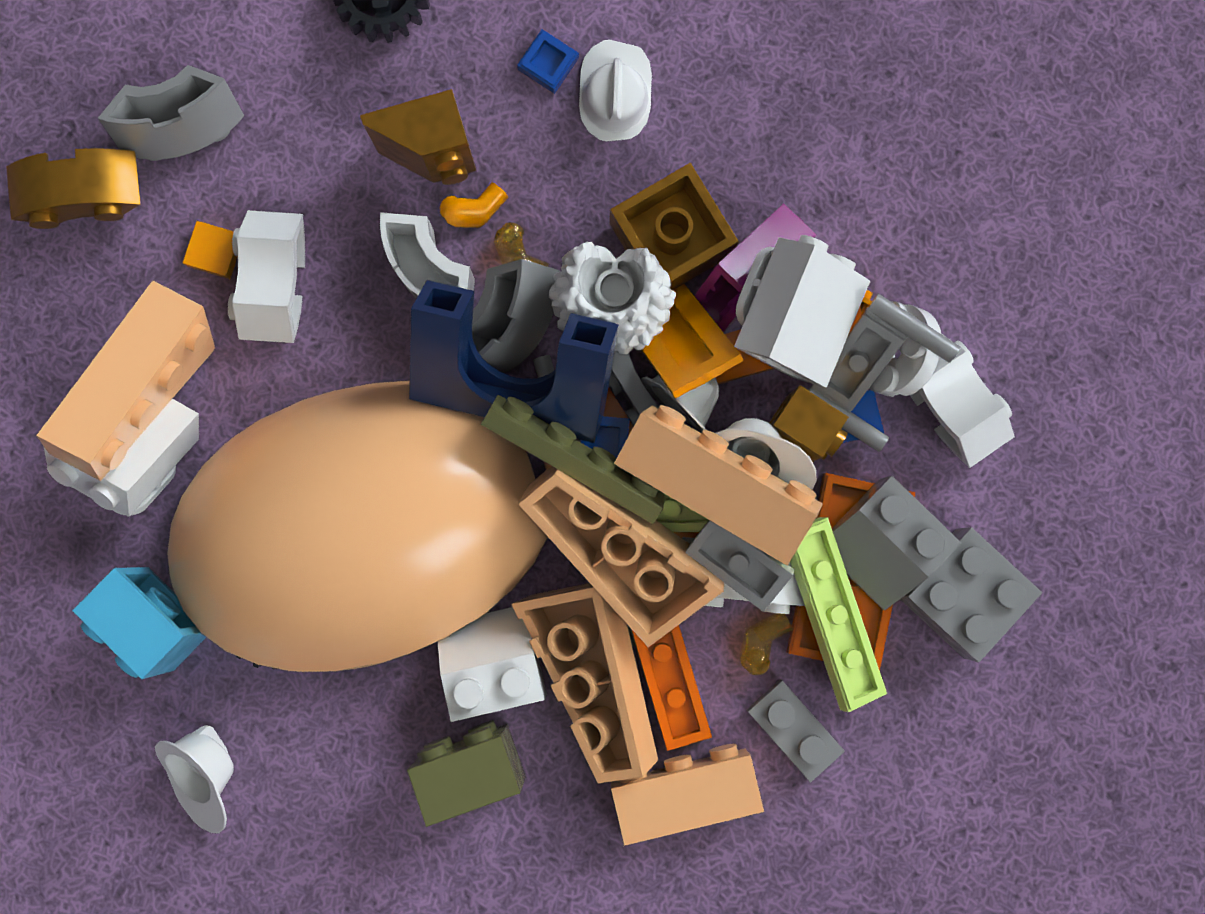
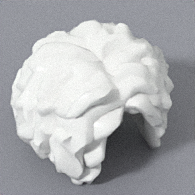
(619, 291)

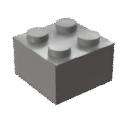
(972, 597)

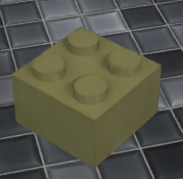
(466, 773)

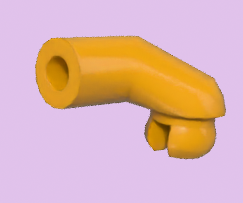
(473, 212)

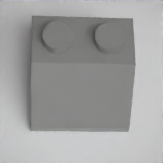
(891, 542)

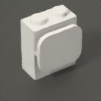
(799, 308)
(144, 470)

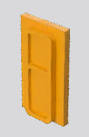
(690, 346)

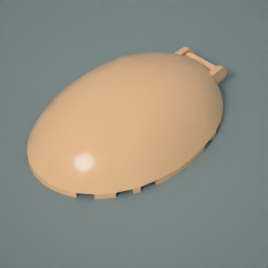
(351, 531)

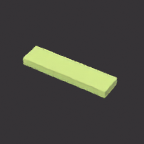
(836, 618)

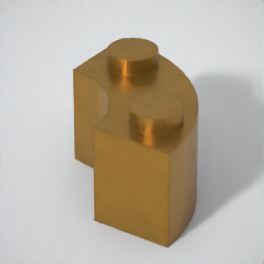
(90, 185)

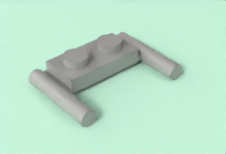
(865, 355)

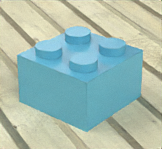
(139, 622)

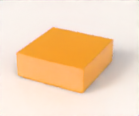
(211, 250)

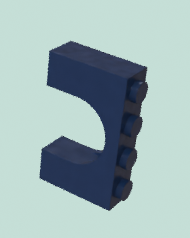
(455, 376)

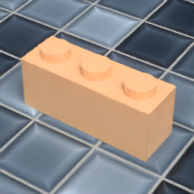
(687, 794)

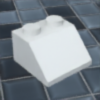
(490, 666)

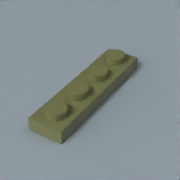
(560, 449)

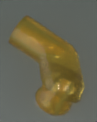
(510, 244)
(758, 642)

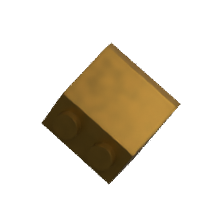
(423, 137)

